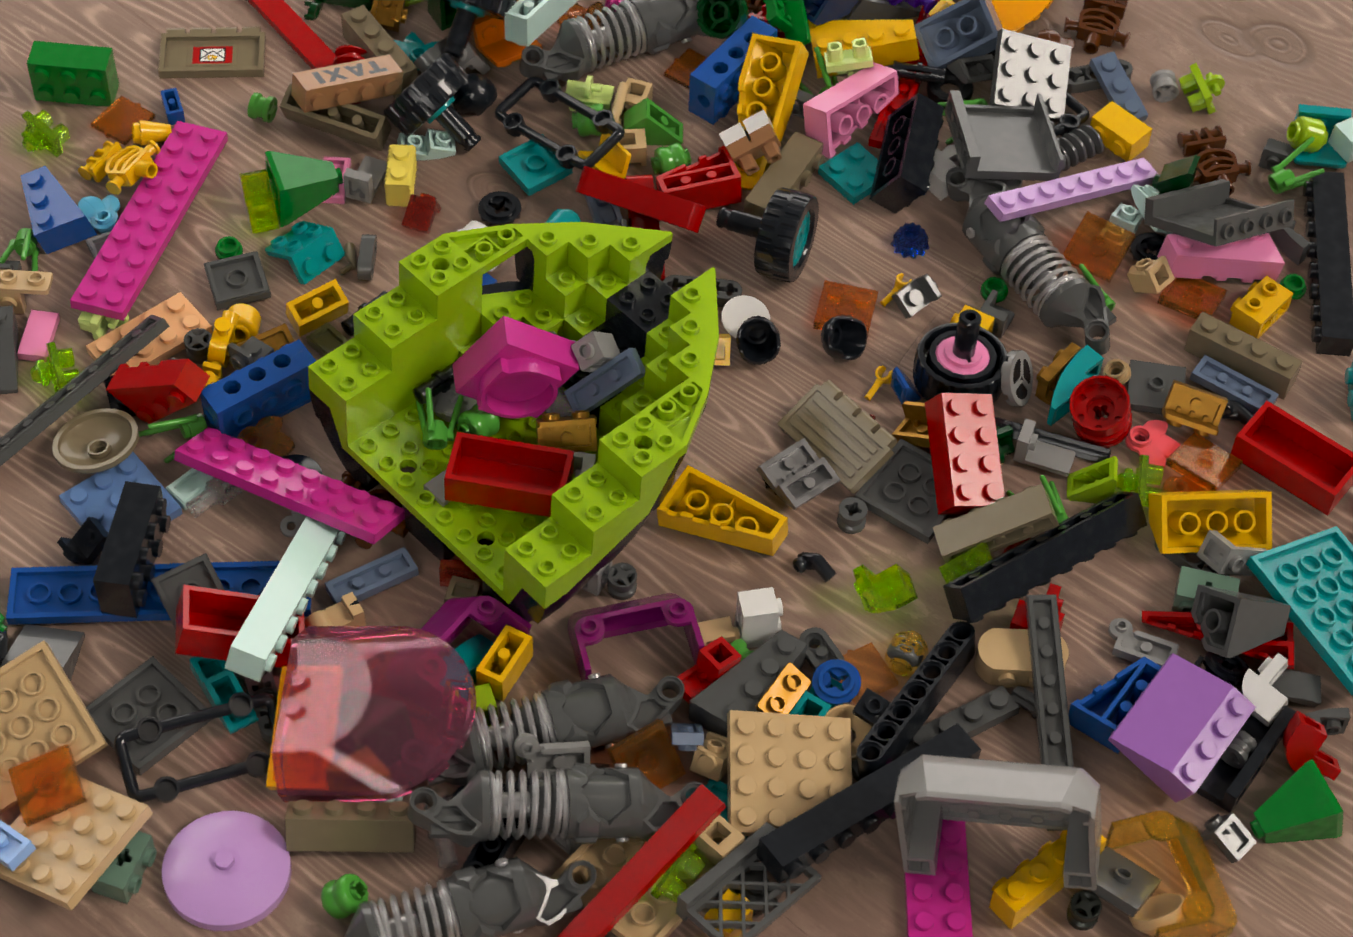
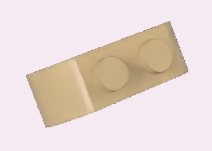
(1005, 657)

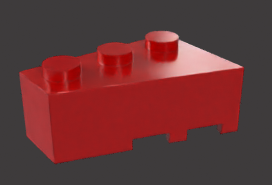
(709, 182)
(158, 389)

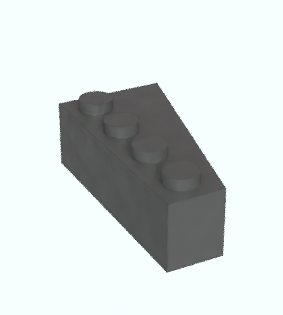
(746, 682)

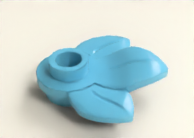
(100, 213)

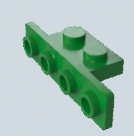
(790, 18)

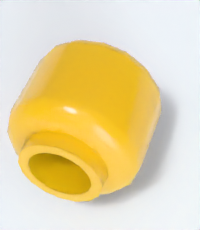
(248, 322)

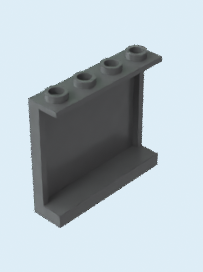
(1004, 140)
(1212, 216)

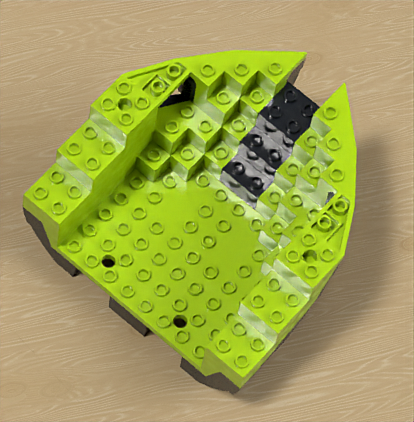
(569, 283)

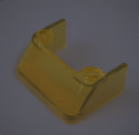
(1208, 907)

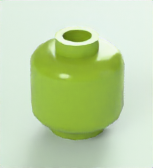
(1304, 128)

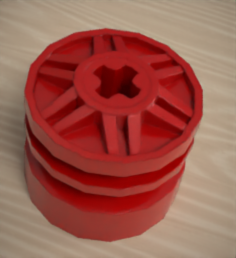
(1097, 398)

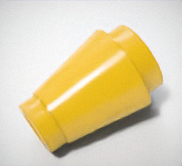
(146, 130)

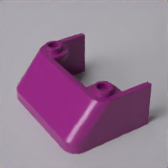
(460, 611)
(595, 624)

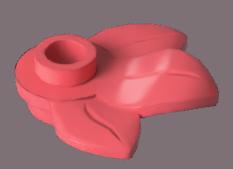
(1154, 441)

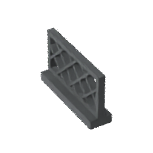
(725, 876)

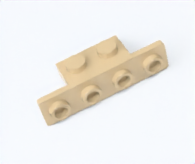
(18, 282)

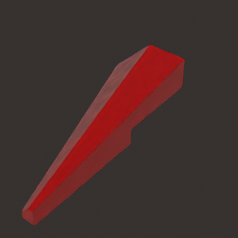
(1184, 624)

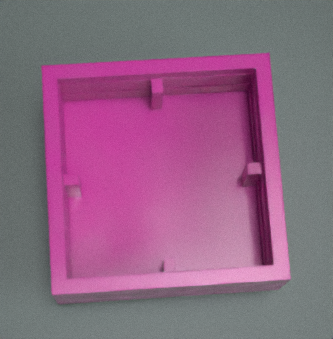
(515, 369)

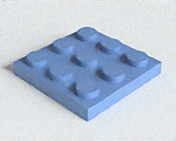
(101, 492)

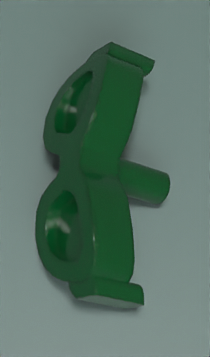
(314, 9)

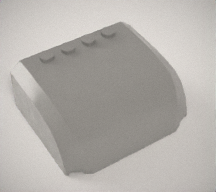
(1002, 794)

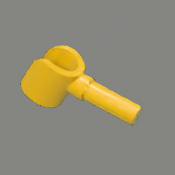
(897, 286)
(879, 381)

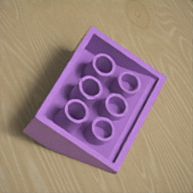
(1181, 726)

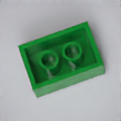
(73, 73)

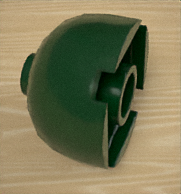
(721, 17)

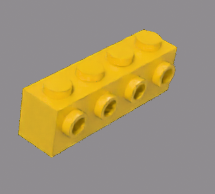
(1032, 883)

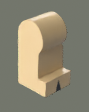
(344, 613)

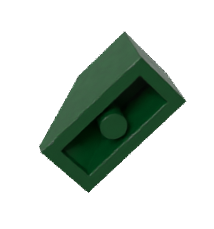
(1176, 175)

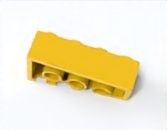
(887, 38)
(720, 513)

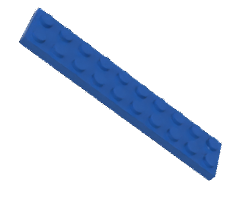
(70, 596)

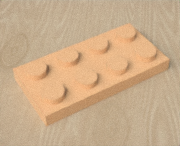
(180, 317)

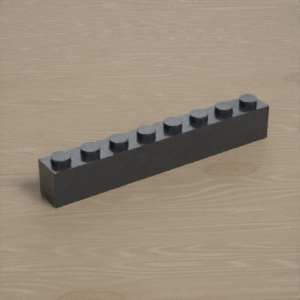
(1329, 264)
(1045, 556)
(851, 811)

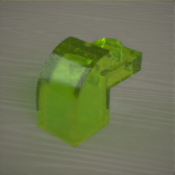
(259, 201)
(884, 590)

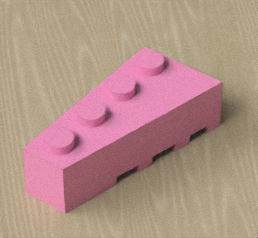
(848, 106)
(1242, 259)

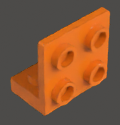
(491, 42)

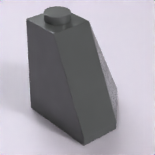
(1237, 620)

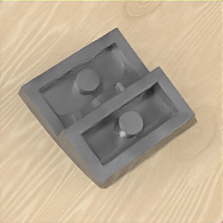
(798, 474)

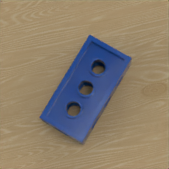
(715, 81)
(273, 394)

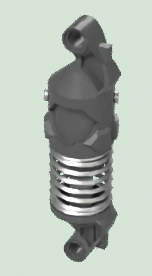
(632, 28)
(1024, 255)
(586, 710)
(572, 803)
(477, 903)

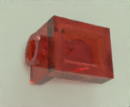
(421, 212)
(456, 568)

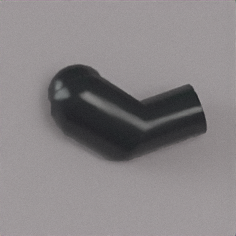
(1237, 411)
(815, 562)

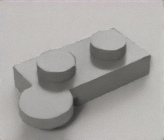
(1138, 644)
(550, 755)

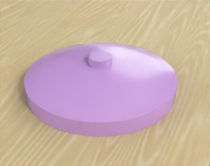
(226, 870)

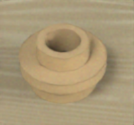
(1117, 366)

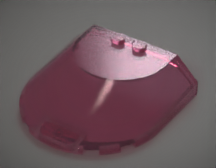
(369, 713)

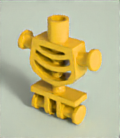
(121, 165)
(218, 352)

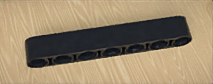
(917, 699)

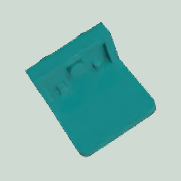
(1327, 154)
(308, 249)

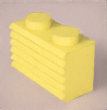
(400, 174)

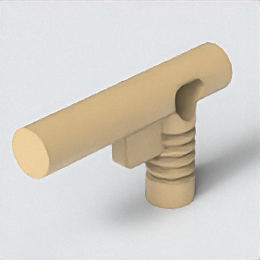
(619, 101)

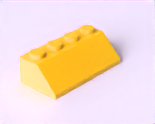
(1184, 518)

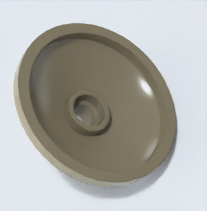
(95, 441)

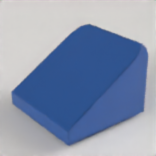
(903, 387)

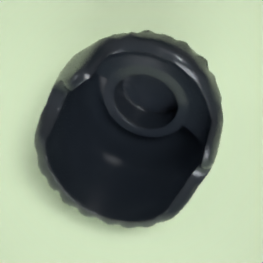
(475, 95)
(844, 337)
(758, 340)

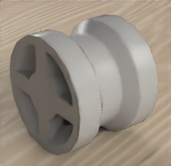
(1164, 85)

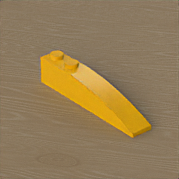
(770, 84)

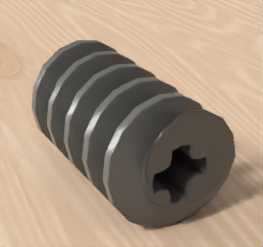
(1080, 145)

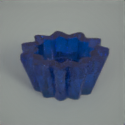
(910, 240)

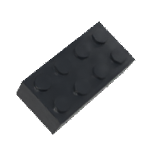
(907, 153)
(131, 549)

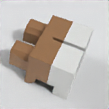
(763, 142)

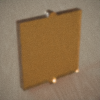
(684, 66)
(118, 119)
(872, 670)

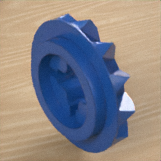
(840, 671)

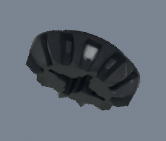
(495, 201)
(1146, 241)
(1228, 669)

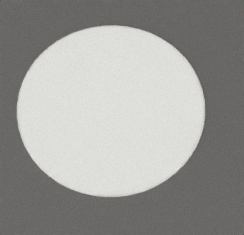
(740, 309)

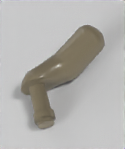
(350, 255)

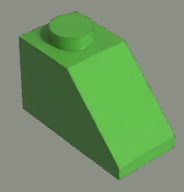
(659, 125)

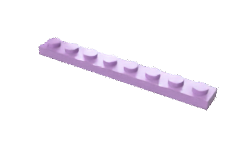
(1070, 189)

